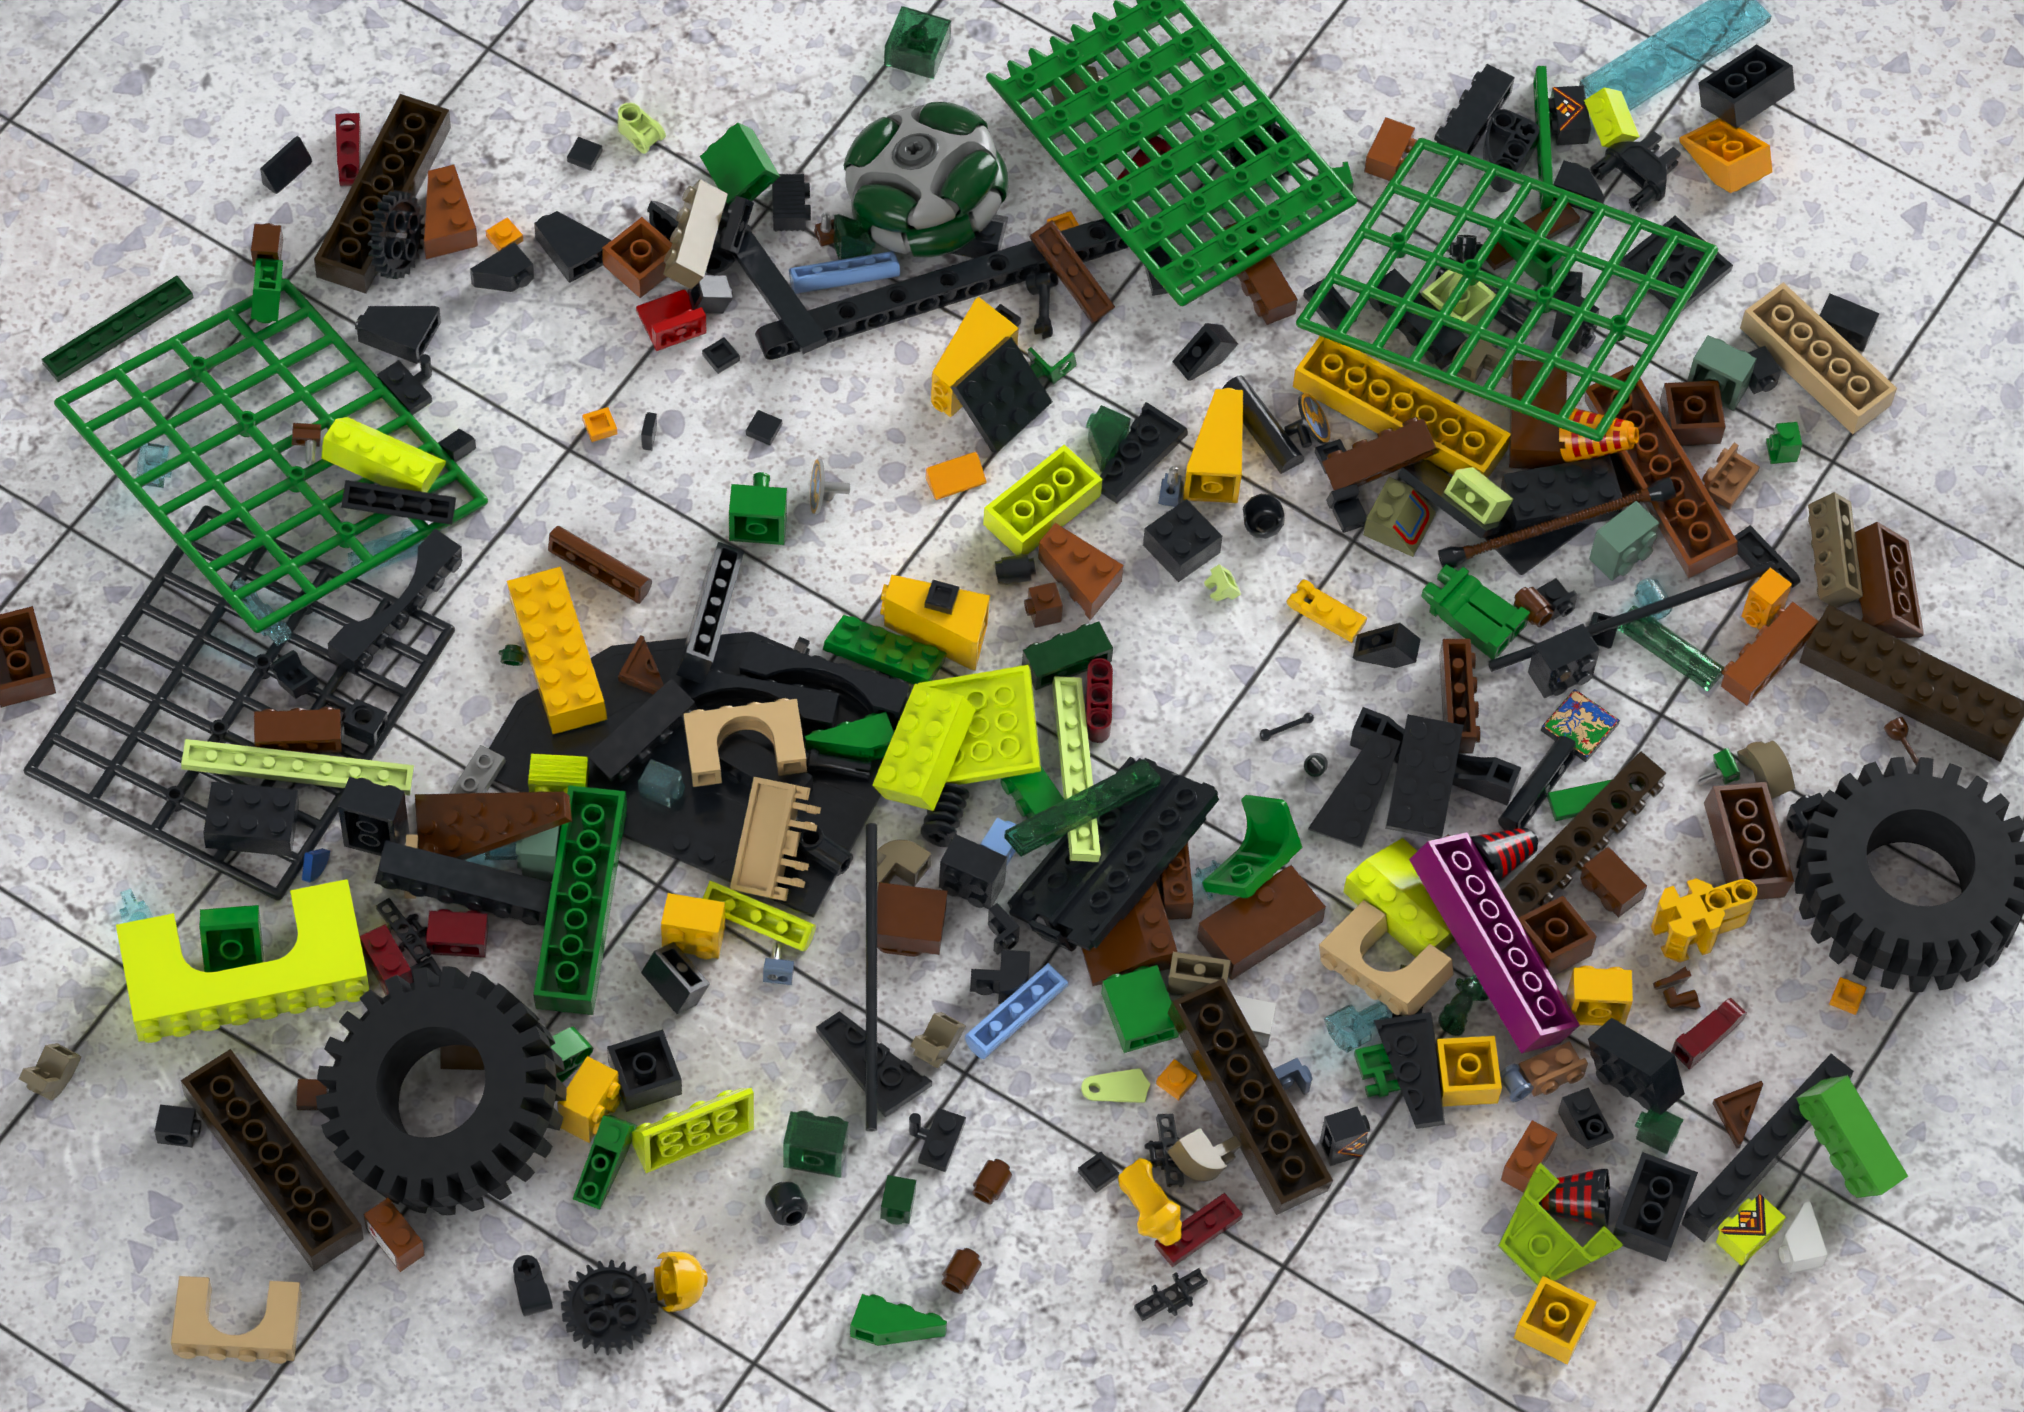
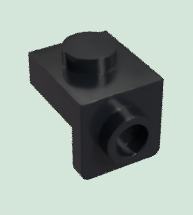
(293, 675)
(1801, 812)

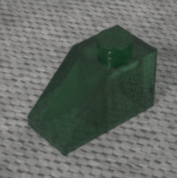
(851, 238)
(1106, 433)

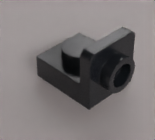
(1561, 601)
(1004, 927)

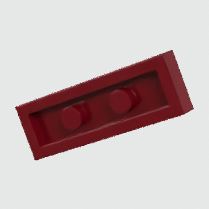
(1201, 1229)

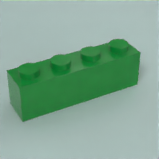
(1032, 793)

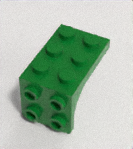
(1267, 846)

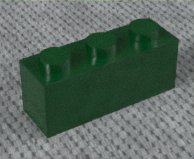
(1066, 654)

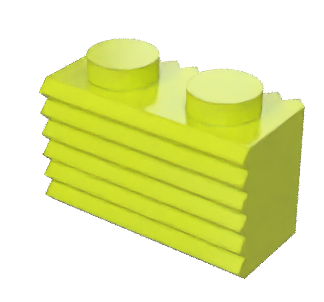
(556, 772)

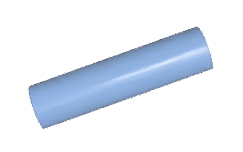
(844, 272)
(1015, 1011)

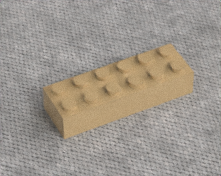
(1818, 358)

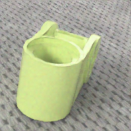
(641, 130)

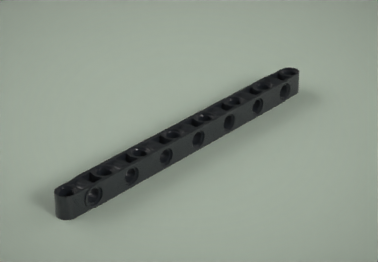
(930, 290)

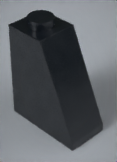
(570, 245)
(399, 329)

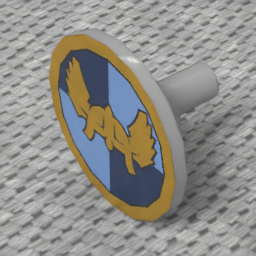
(821, 489)

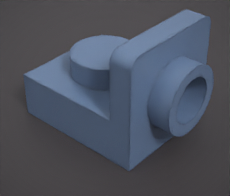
(1294, 1072)

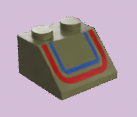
(1399, 517)

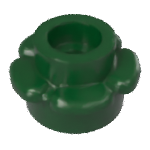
(512, 655)

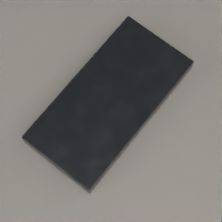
(1432, 483)

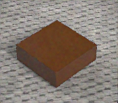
(306, 1093)

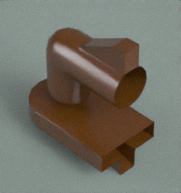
(1687, 999)

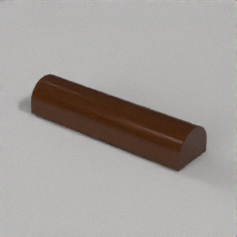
(599, 564)

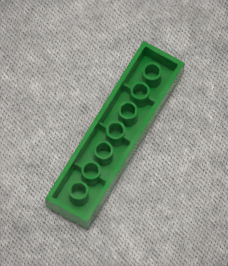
(580, 901)

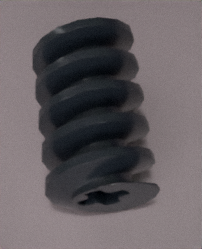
(941, 823)

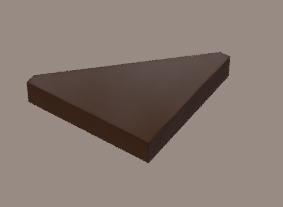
(641, 669)
(1737, 1109)

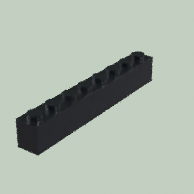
(1756, 1157)

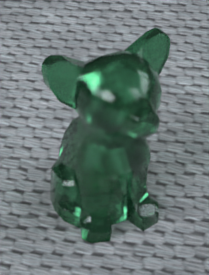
(1454, 1015)

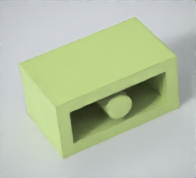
(1478, 495)

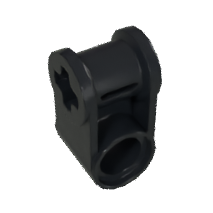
(531, 1289)

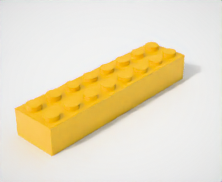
(1386, 399)

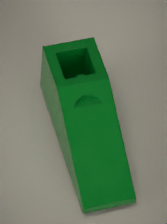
(857, 740)
(604, 1160)
(889, 1323)

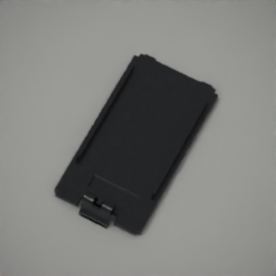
(1136, 845)

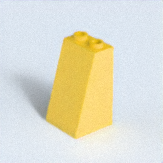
(974, 338)
(1216, 458)
(956, 634)

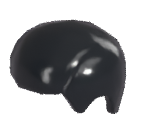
(1263, 516)

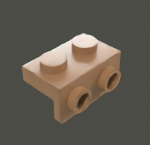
(1729, 477)

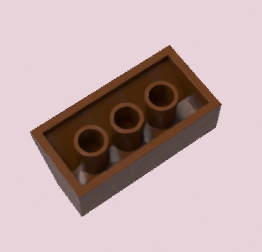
(1888, 582)

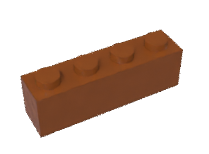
(1768, 653)

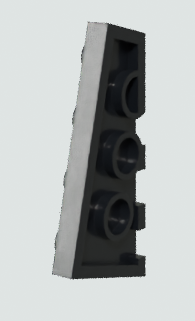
(1147, 443)
(1355, 799)
(1414, 1059)
(895, 1077)

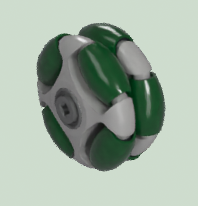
(925, 179)

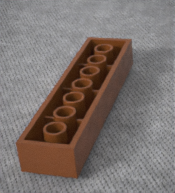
(1690, 520)

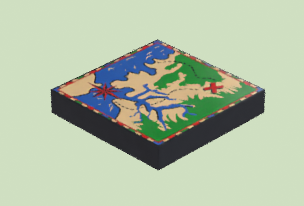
(1582, 722)

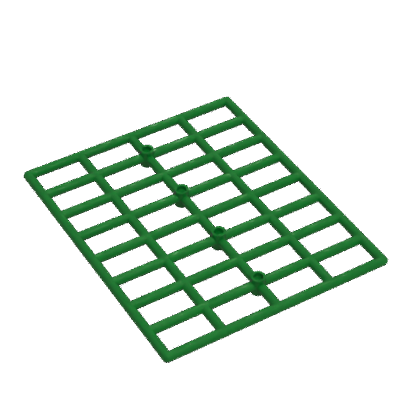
(1542, 297)
(247, 427)

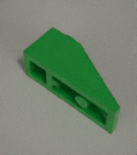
(1542, 265)
(266, 290)

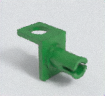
(1053, 374)

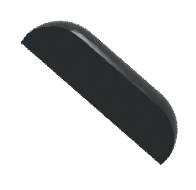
(664, 220)

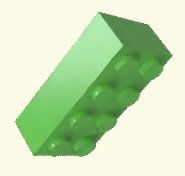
(1851, 1137)

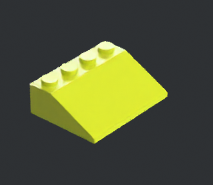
(1395, 889)
(694, 1129)

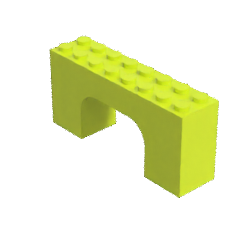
(177, 999)

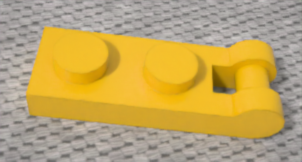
(1326, 611)

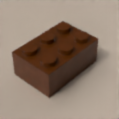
(23, 659)

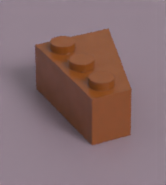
(448, 216)
(1080, 568)

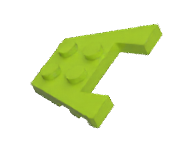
(1540, 1243)

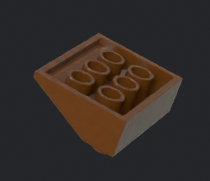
(1135, 942)

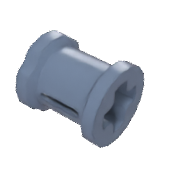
(1515, 1083)

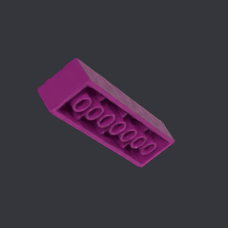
(1494, 942)

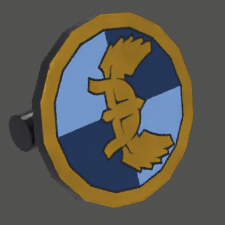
(1312, 421)

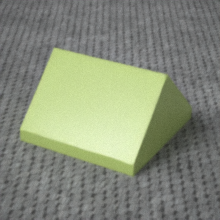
(1470, 306)

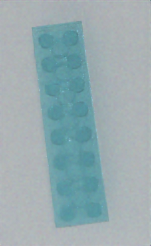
(1678, 49)

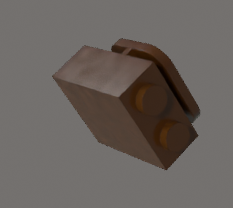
(910, 919)

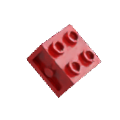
(671, 319)

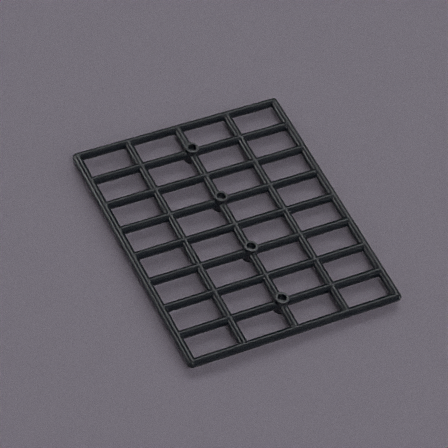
(219, 728)

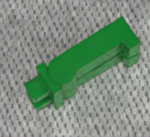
(1475, 611)

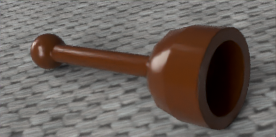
(1898, 731)

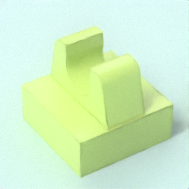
(1225, 584)

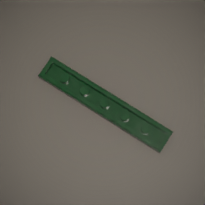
(117, 328)

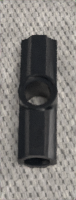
(823, 851)

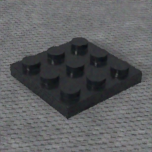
(1679, 264)
(1001, 394)

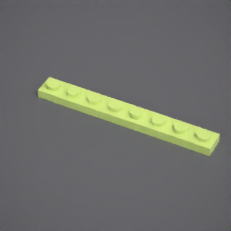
(1075, 761)
(291, 765)

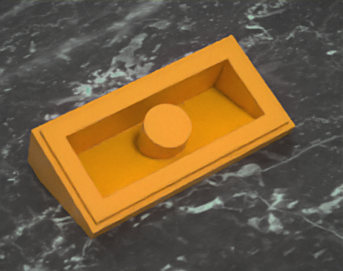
(955, 475)

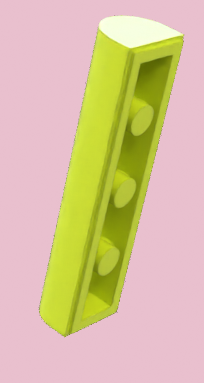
(762, 917)

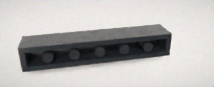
(710, 613)
(463, 883)

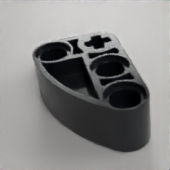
(1509, 145)

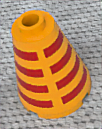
(1619, 437)

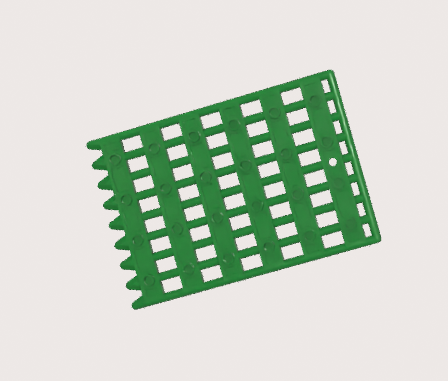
(1184, 156)

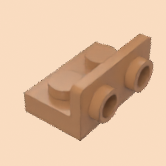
(1553, 1069)

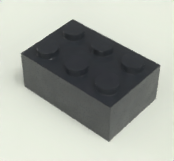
(1746, 86)
(372, 815)
(251, 819)
(1636, 1066)
(1654, 1206)

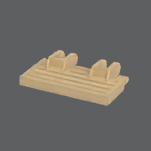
(768, 838)

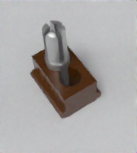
(825, 230)
(308, 436)

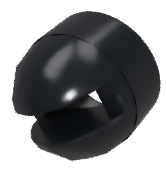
(1312, 767)

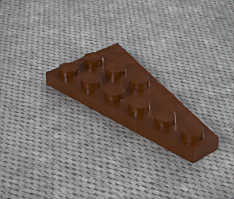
(480, 822)

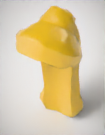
(1157, 1214)

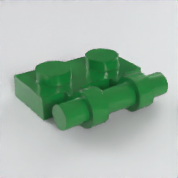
(1375, 1064)

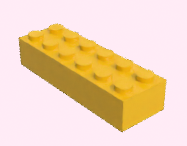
(557, 650)

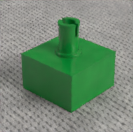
(758, 512)
(230, 937)

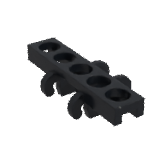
(415, 939)
(1166, 1164)
(1165, 1302)

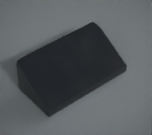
(285, 165)

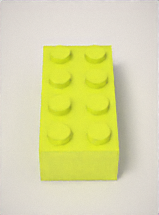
(1044, 496)
(924, 747)

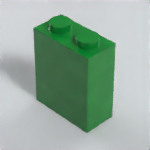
(739, 164)
(1139, 1008)

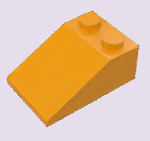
(1728, 154)

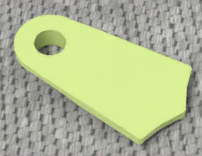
(1117, 1086)

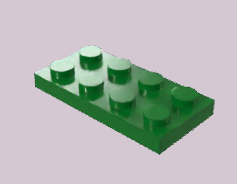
(884, 650)

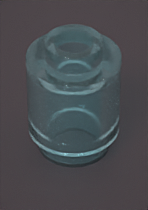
(1651, 591)

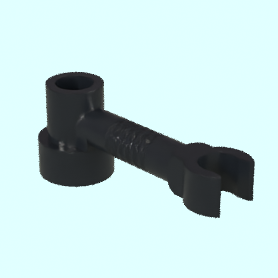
(1040, 284)

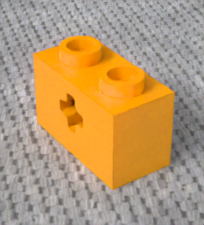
(1766, 599)

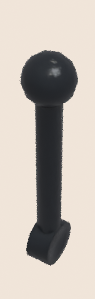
(1266, 734)

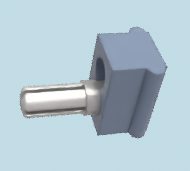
(1171, 485)
(778, 970)

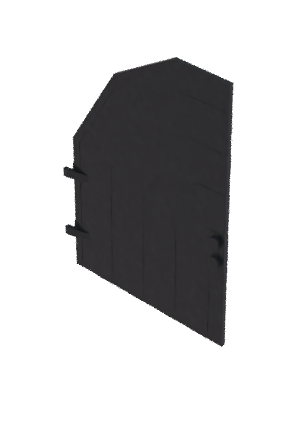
(707, 819)

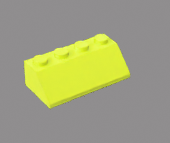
(379, 456)

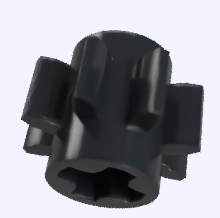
(1465, 248)

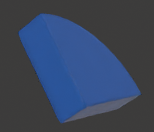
(314, 864)

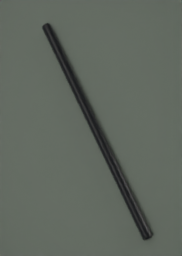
(1647, 610)
(871, 977)

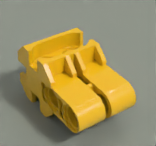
(1701, 915)

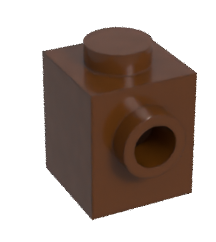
(1044, 605)

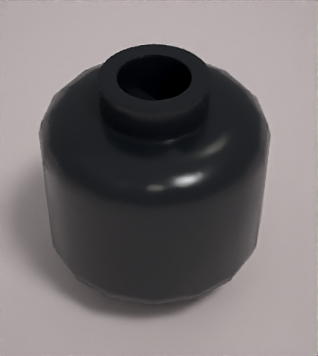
(786, 1203)

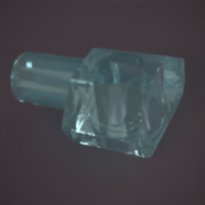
(1359, 1022)

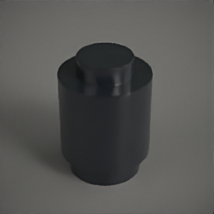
(1015, 569)

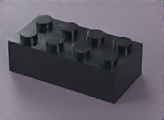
(1559, 491)
(1424, 776)

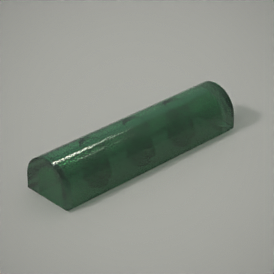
(1674, 650)

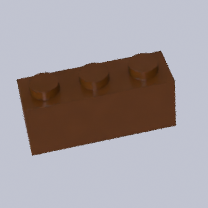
(299, 730)

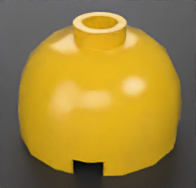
(679, 1280)

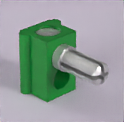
(1726, 769)

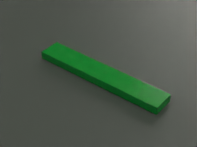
(1544, 155)

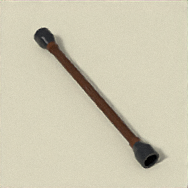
(1659, 491)

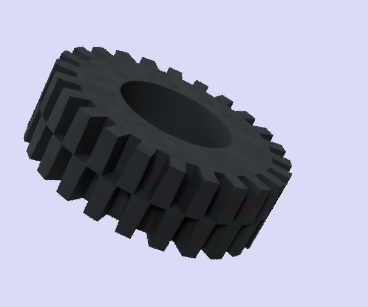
(1901, 935)
(384, 1048)

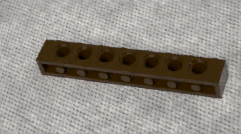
(1640, 772)

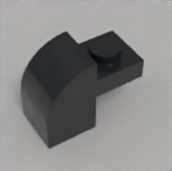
(1010, 977)

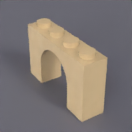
(775, 720)
(1400, 990)
(271, 1340)

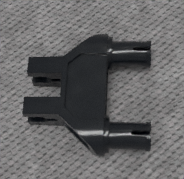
(1641, 166)

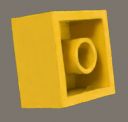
(694, 925)
(1600, 994)
(1468, 1070)
(589, 1098)
(1555, 1320)

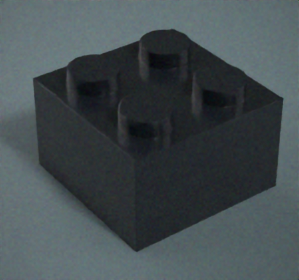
(1182, 540)
(1563, 661)
(972, 872)
(645, 1070)

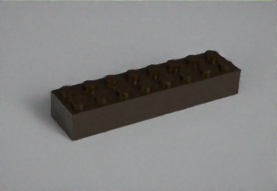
(395, 162)
(1914, 683)
(1250, 1096)
(272, 1160)

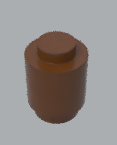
(1536, 604)
(991, 1181)
(961, 1270)

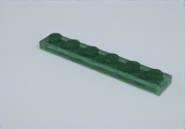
(1082, 807)

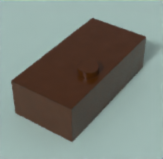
(1534, 441)
(1749, 838)
(1262, 923)

